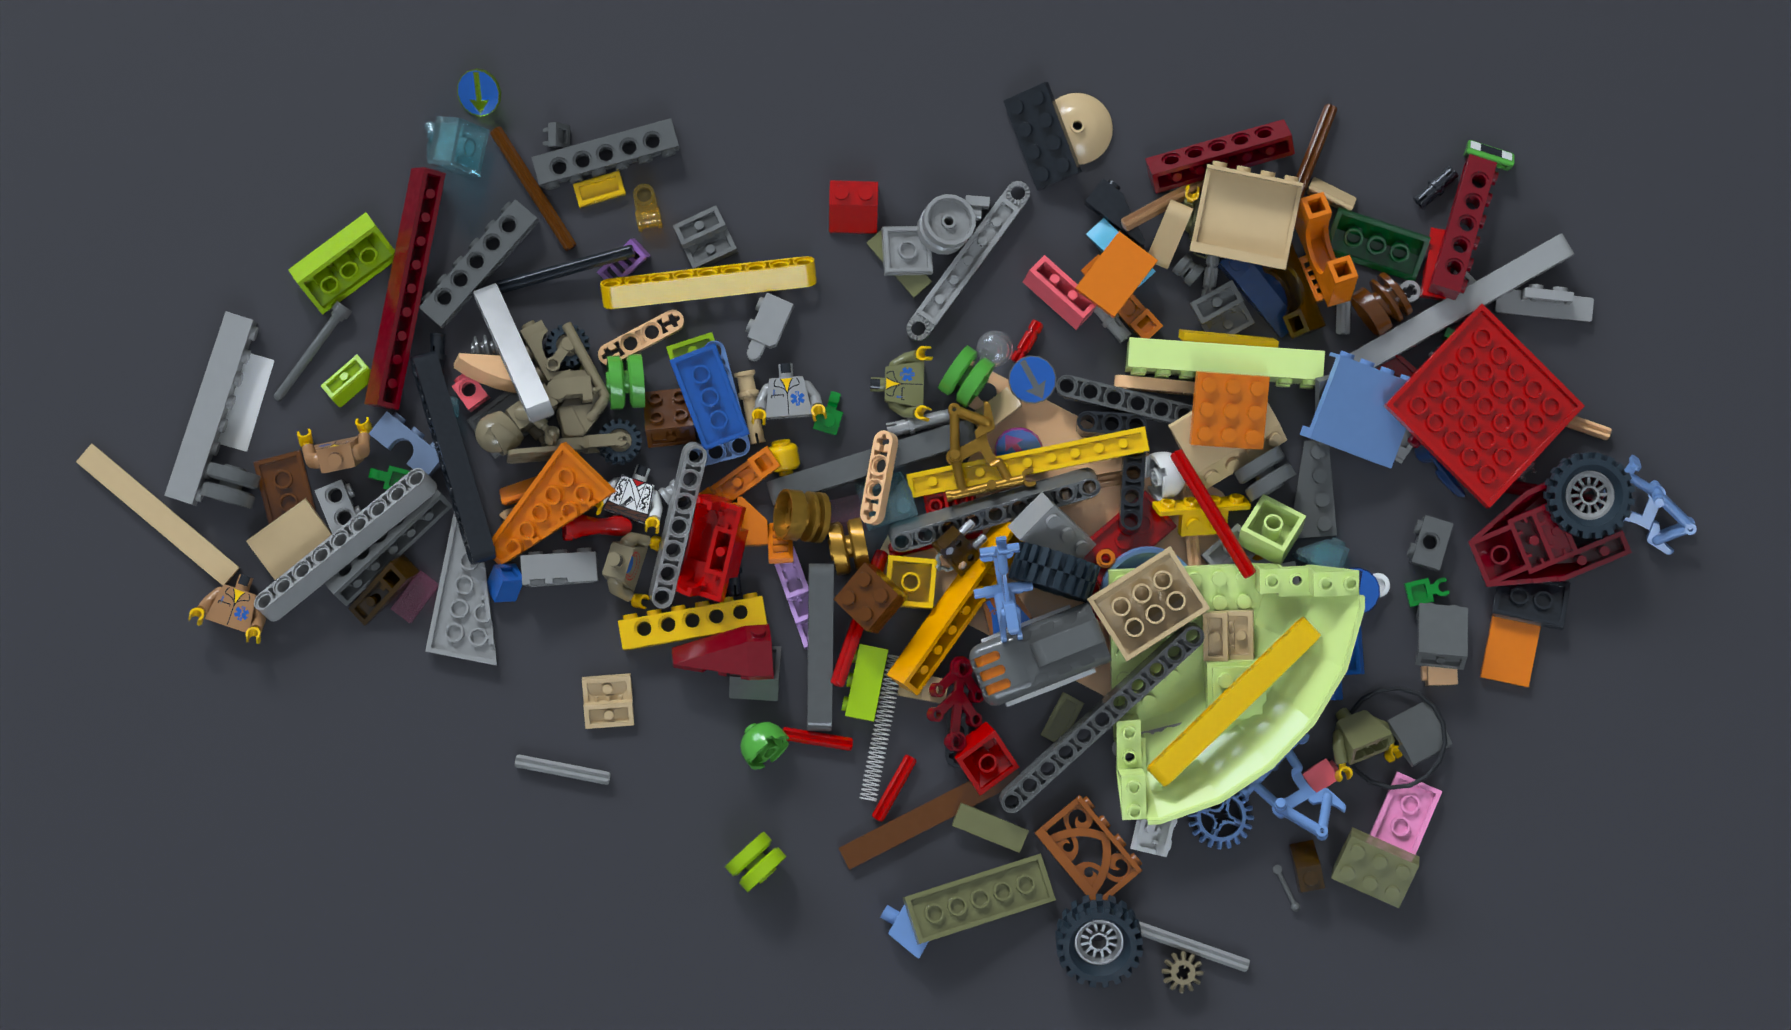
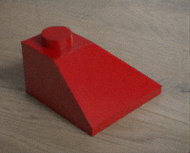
(985, 759)

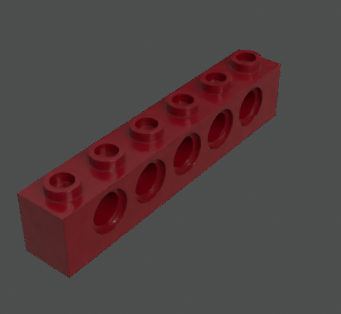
(1240, 148)
(1442, 281)

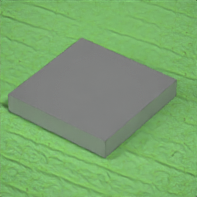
(904, 252)

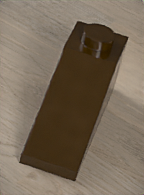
(384, 589)

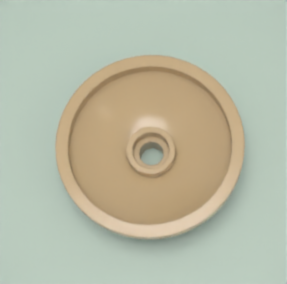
(1096, 124)

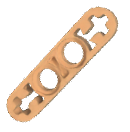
(639, 334)
(1155, 385)
(883, 478)

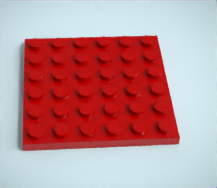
(1484, 406)

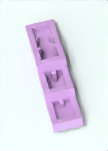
(796, 592)

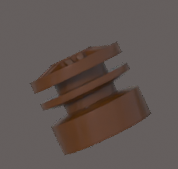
(1385, 301)

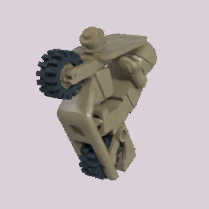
(576, 394)

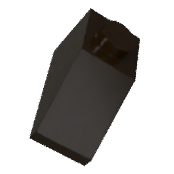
(1306, 866)

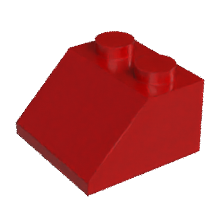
(853, 207)

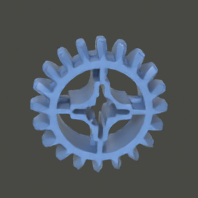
(1212, 836)

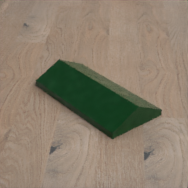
(1378, 244)

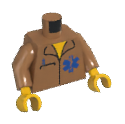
(339, 453)
(232, 608)

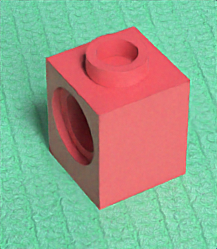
(474, 401)
(1321, 774)

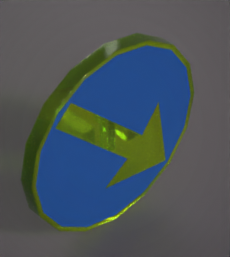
(479, 92)

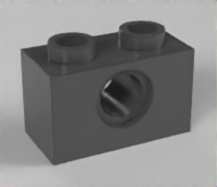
(1440, 532)

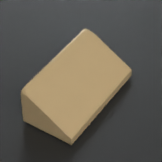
(1334, 196)
(1001, 406)

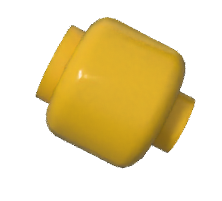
(787, 456)

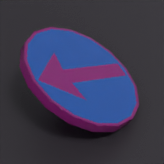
(1016, 440)

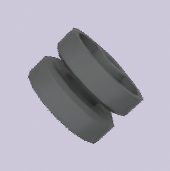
(1266, 476)
(230, 485)

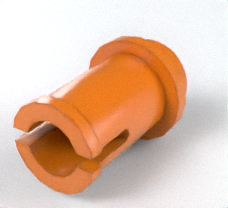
(1109, 554)

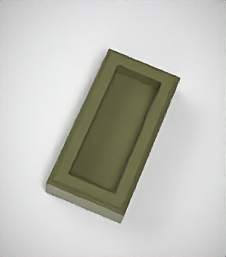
(1062, 717)

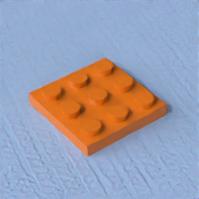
(1229, 410)

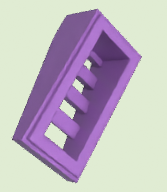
(638, 248)

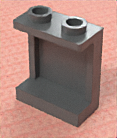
(1442, 636)

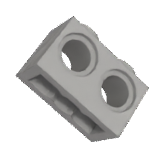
(334, 510)

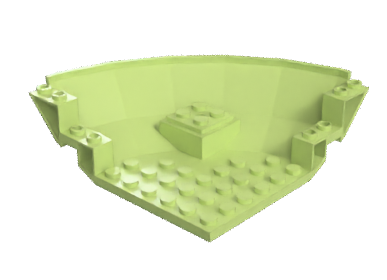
(1271, 723)

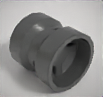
(1184, 265)

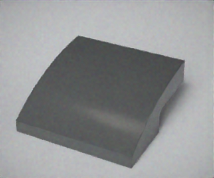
(705, 238)
(1222, 310)
(1418, 733)

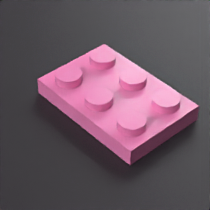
(1406, 814)

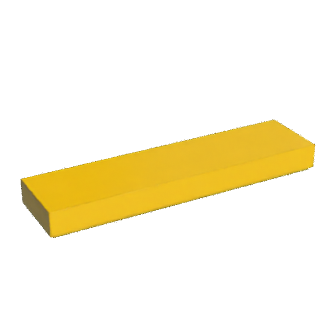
(1222, 338)

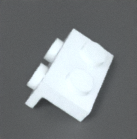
(1153, 838)

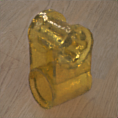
(647, 209)

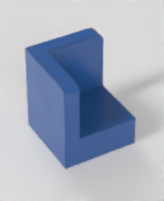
(505, 582)

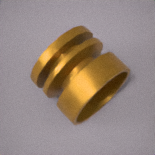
(802, 515)

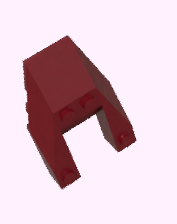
(1530, 548)

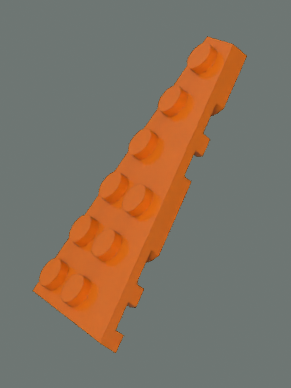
(556, 497)

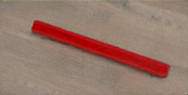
(1213, 513)
(853, 634)

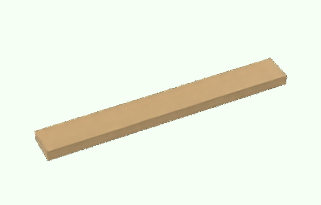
(158, 514)

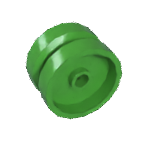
(968, 377)
(625, 381)

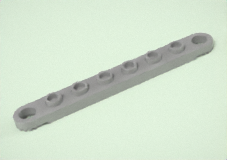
(968, 261)

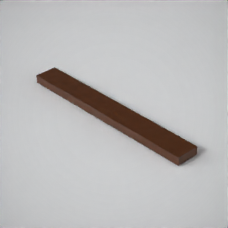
(916, 822)

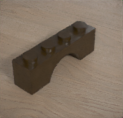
(1302, 309)

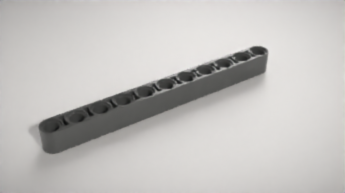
(1097, 729)

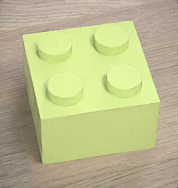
(1271, 529)

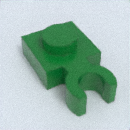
(1422, 592)

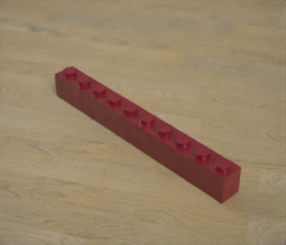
(405, 288)

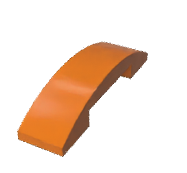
(1134, 313)
(745, 476)

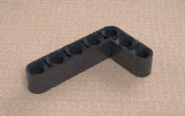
(1129, 462)

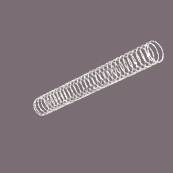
(885, 729)

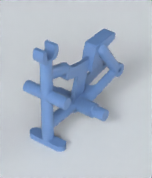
(1656, 500)
(1003, 592)
(1284, 807)

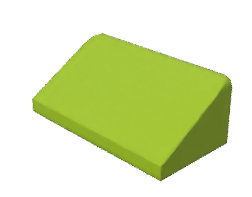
(347, 381)

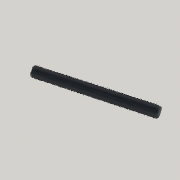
(566, 268)

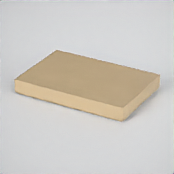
(289, 538)

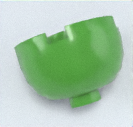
(762, 743)

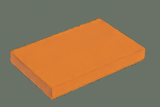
(1116, 274)
(1510, 651)

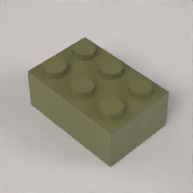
(1375, 867)

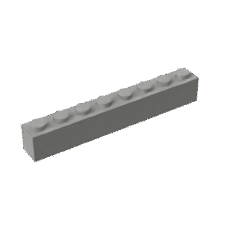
(211, 408)

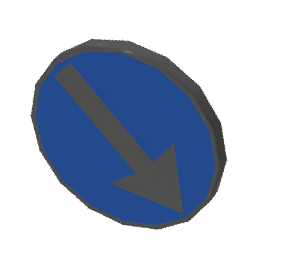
(1032, 379)

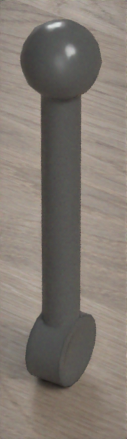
(1277, 869)

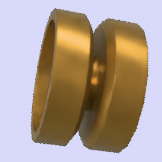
(847, 546)

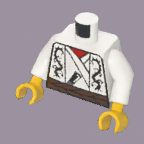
(634, 499)

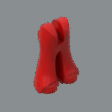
(588, 525)

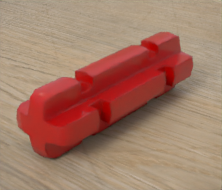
(1027, 340)

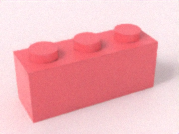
(1059, 292)

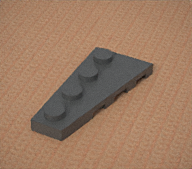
(1315, 492)

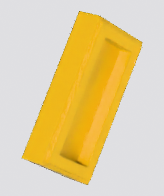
(599, 189)

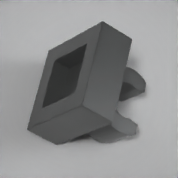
(557, 135)

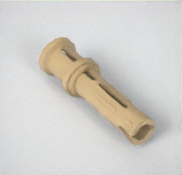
(748, 394)

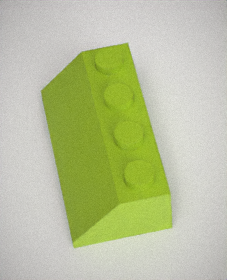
(343, 263)

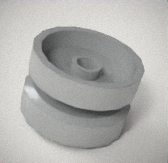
(946, 224)

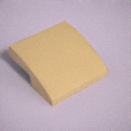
(1228, 635)
(608, 701)

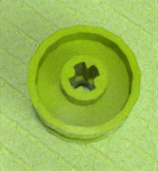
(756, 862)

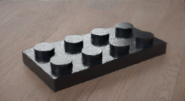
(1042, 136)

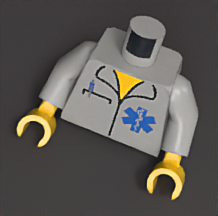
(787, 398)

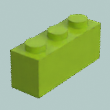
(865, 683)

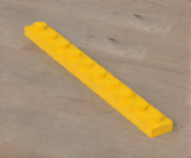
(1039, 459)

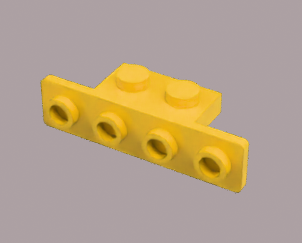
(1191, 516)

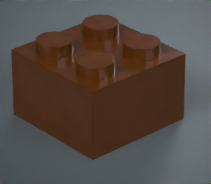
(870, 598)

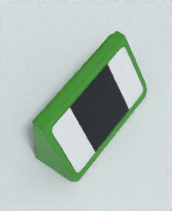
(1504, 159)

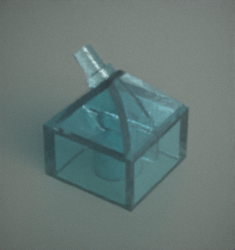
(456, 145)

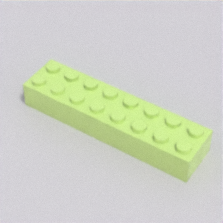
(1185, 358)

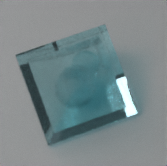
(899, 504)
(1323, 553)

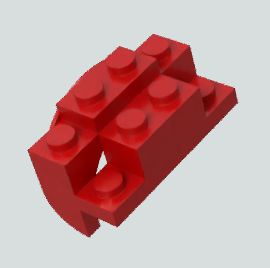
(713, 548)

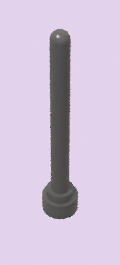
(338, 314)

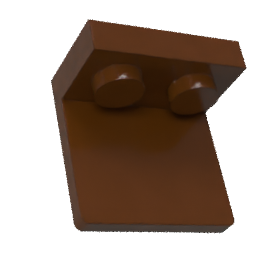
(667, 419)

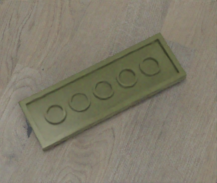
(979, 899)

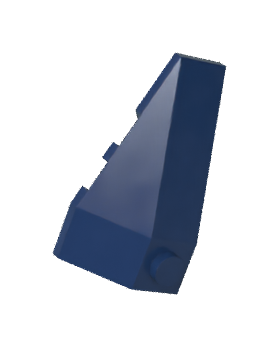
(1260, 291)

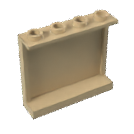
(1246, 215)

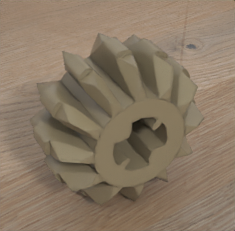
(1174, 969)

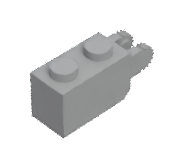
(768, 325)

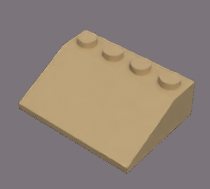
(1217, 463)
(1148, 603)

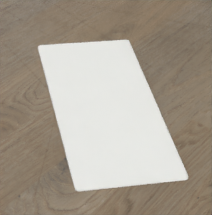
(247, 403)

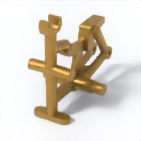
(957, 454)

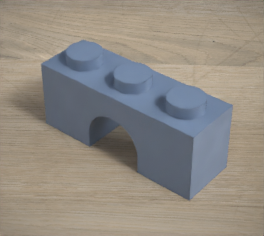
(391, 430)

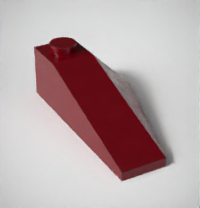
(737, 651)

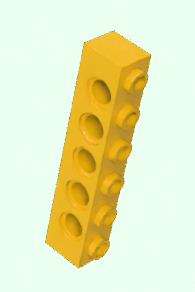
(632, 639)

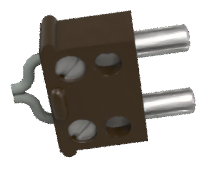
(957, 549)

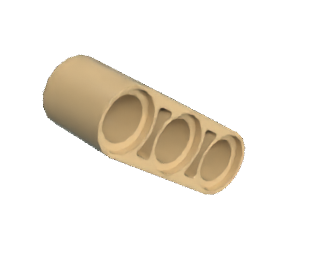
(1170, 233)

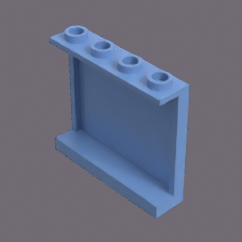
(1353, 411)

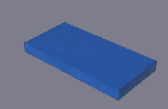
(709, 396)

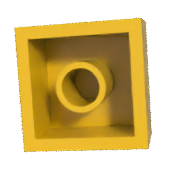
(915, 578)

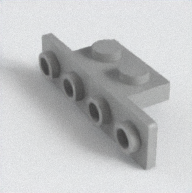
(1546, 303)

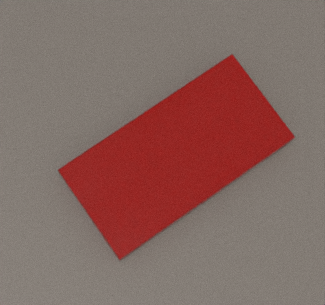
(1110, 537)

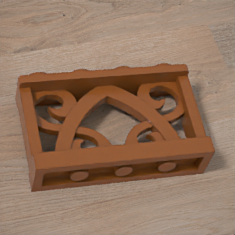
(1055, 843)

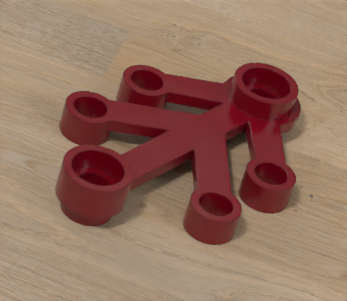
(957, 700)

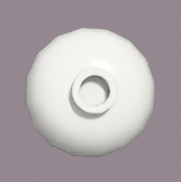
(1164, 476)

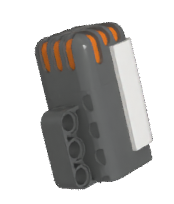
(1053, 653)

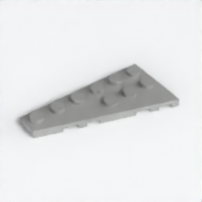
(462, 607)

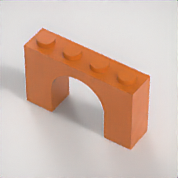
(1334, 276)

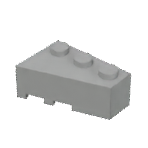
(1050, 527)
(559, 568)

